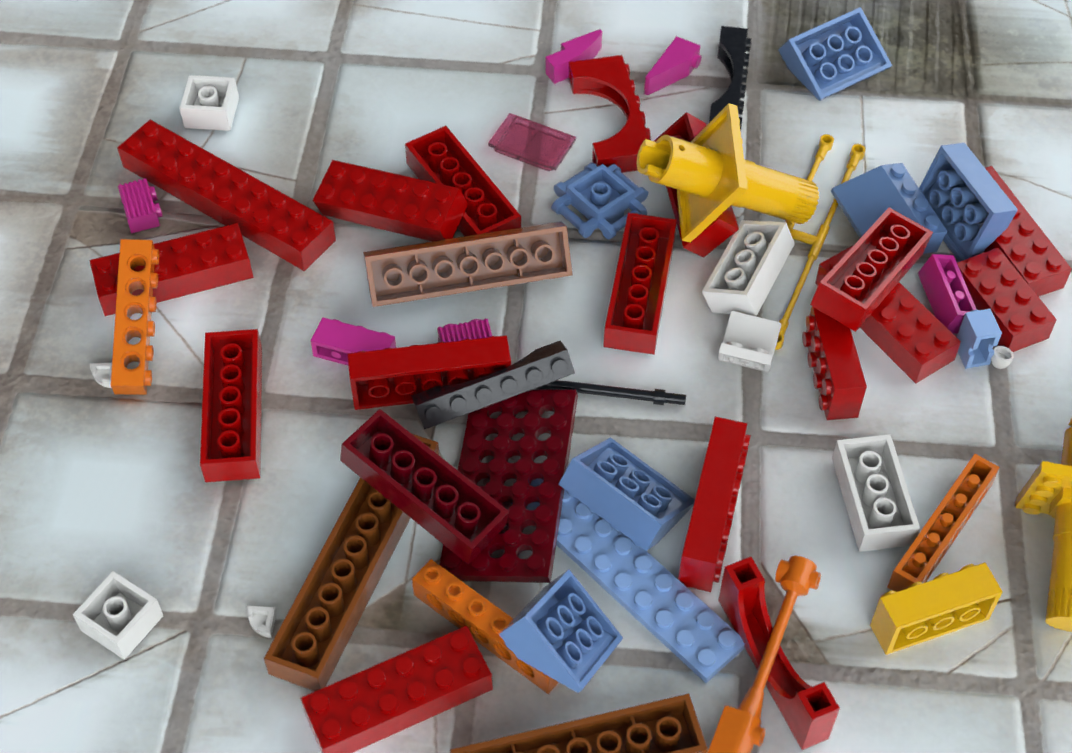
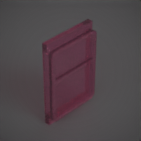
(531, 142)

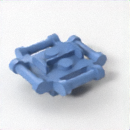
(601, 197)

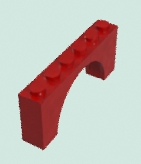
(610, 79)
(805, 708)

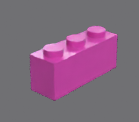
(946, 290)
(336, 339)

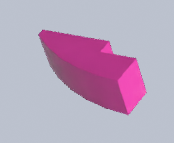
(577, 49)

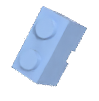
(977, 337)

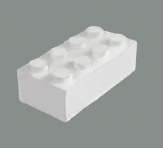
(748, 267)
(875, 493)

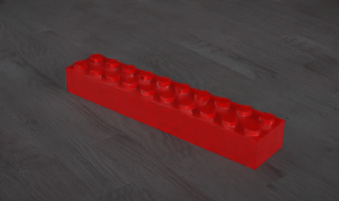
(227, 194)

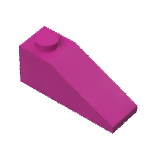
(673, 65)

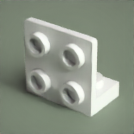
(749, 341)

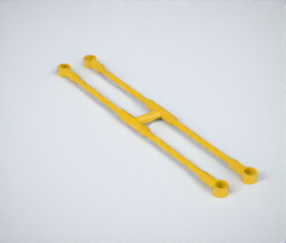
(825, 144)

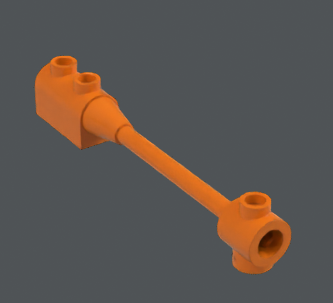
(740, 727)

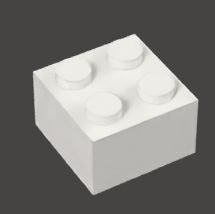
(209, 102)
(118, 615)

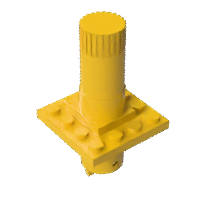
(715, 175)
(1051, 493)

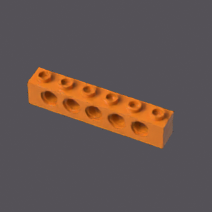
(134, 254)
(944, 524)
(466, 607)

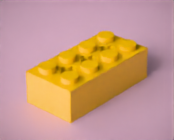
(935, 607)

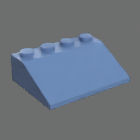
(835, 54)
(887, 186)
(966, 201)
(626, 492)
(563, 633)

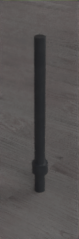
(658, 396)

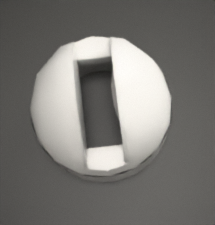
(1002, 357)

